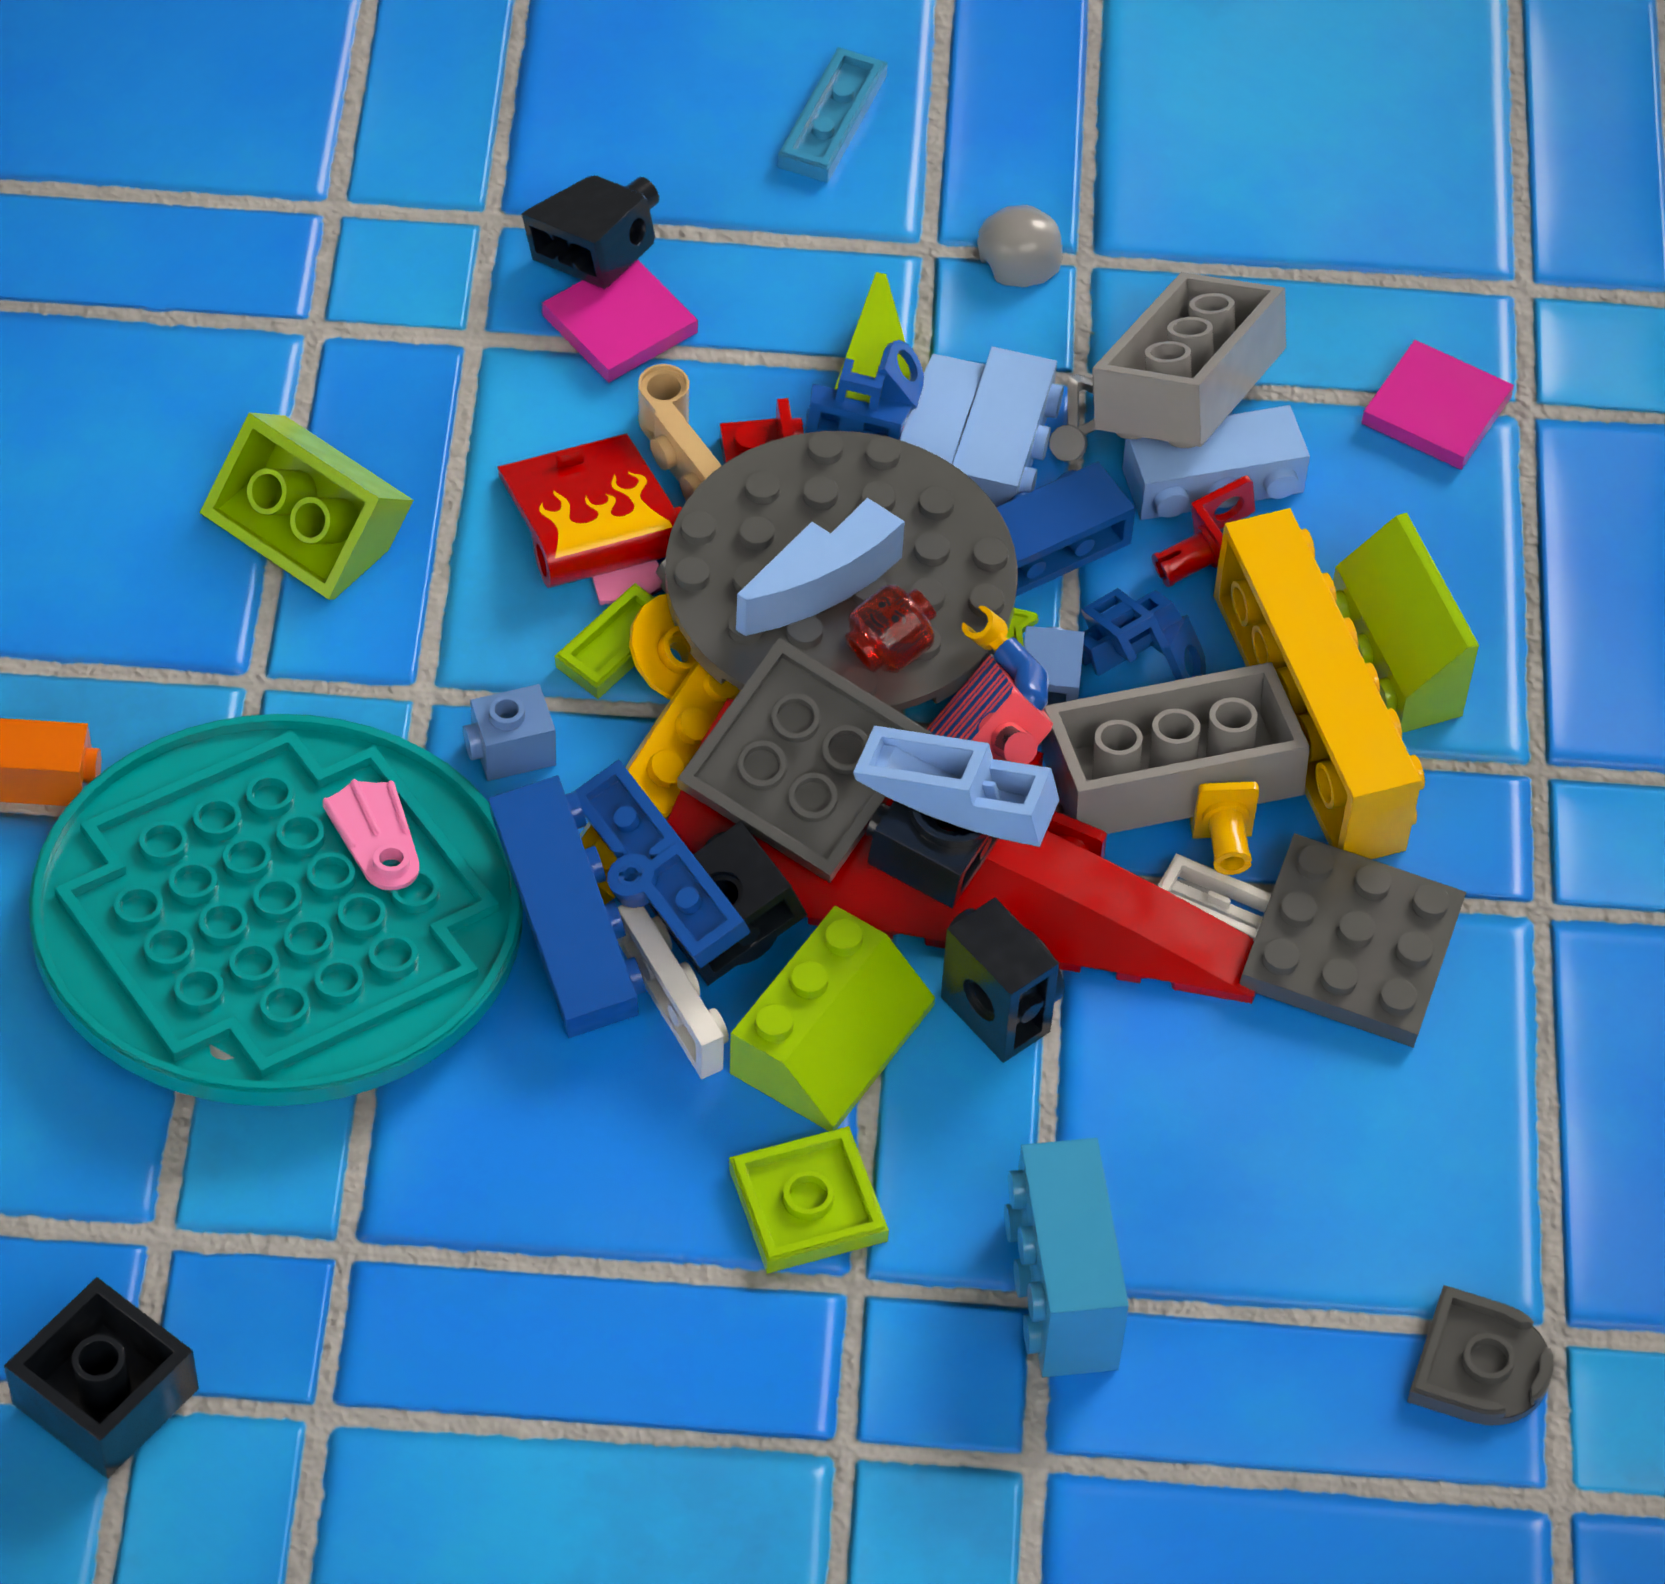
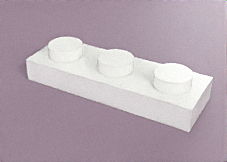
(674, 990)

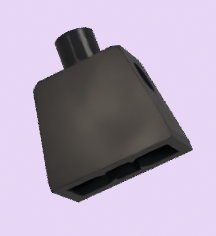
(593, 228)

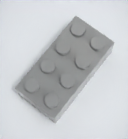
(1189, 359)
(1147, 749)

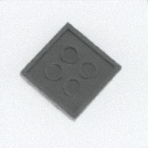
(789, 759)
(1353, 940)

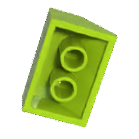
(304, 504)
(1407, 625)
(830, 1020)

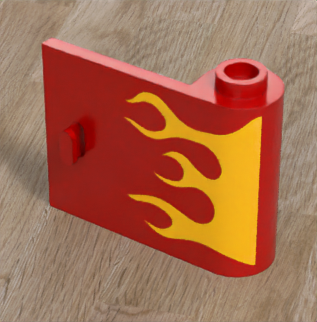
(591, 509)

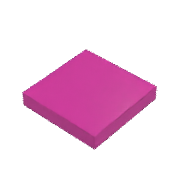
(621, 323)
(1437, 404)

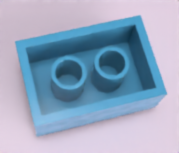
(1067, 1258)

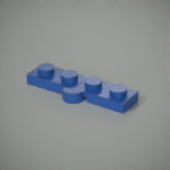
(658, 866)

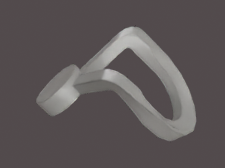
(1070, 440)

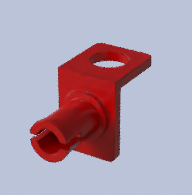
(1205, 544)

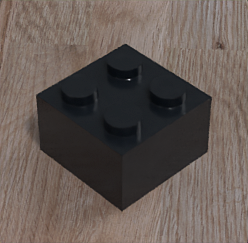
(102, 1377)

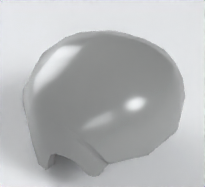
(1020, 246)

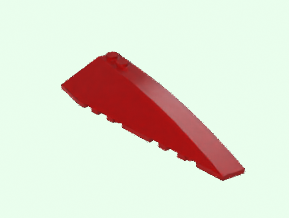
(1064, 894)

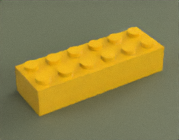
(1288, 615)

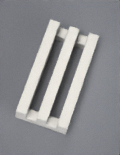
(1213, 902)

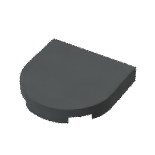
(1481, 1361)

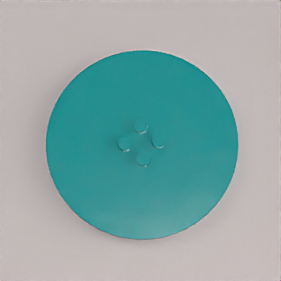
(222, 909)

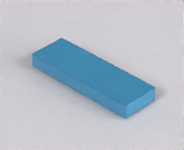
(832, 115)

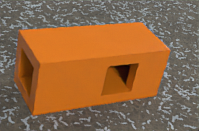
(45, 761)

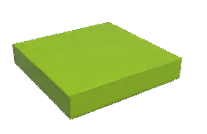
(808, 1199)

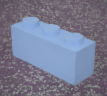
(1009, 423)
(1251, 443)

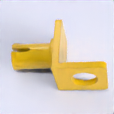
(1227, 817)

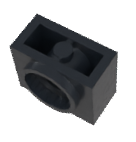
(924, 854)
(758, 895)
(1000, 979)

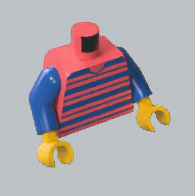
(1001, 699)

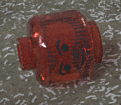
(891, 629)

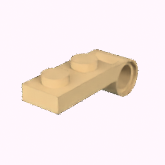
(665, 421)

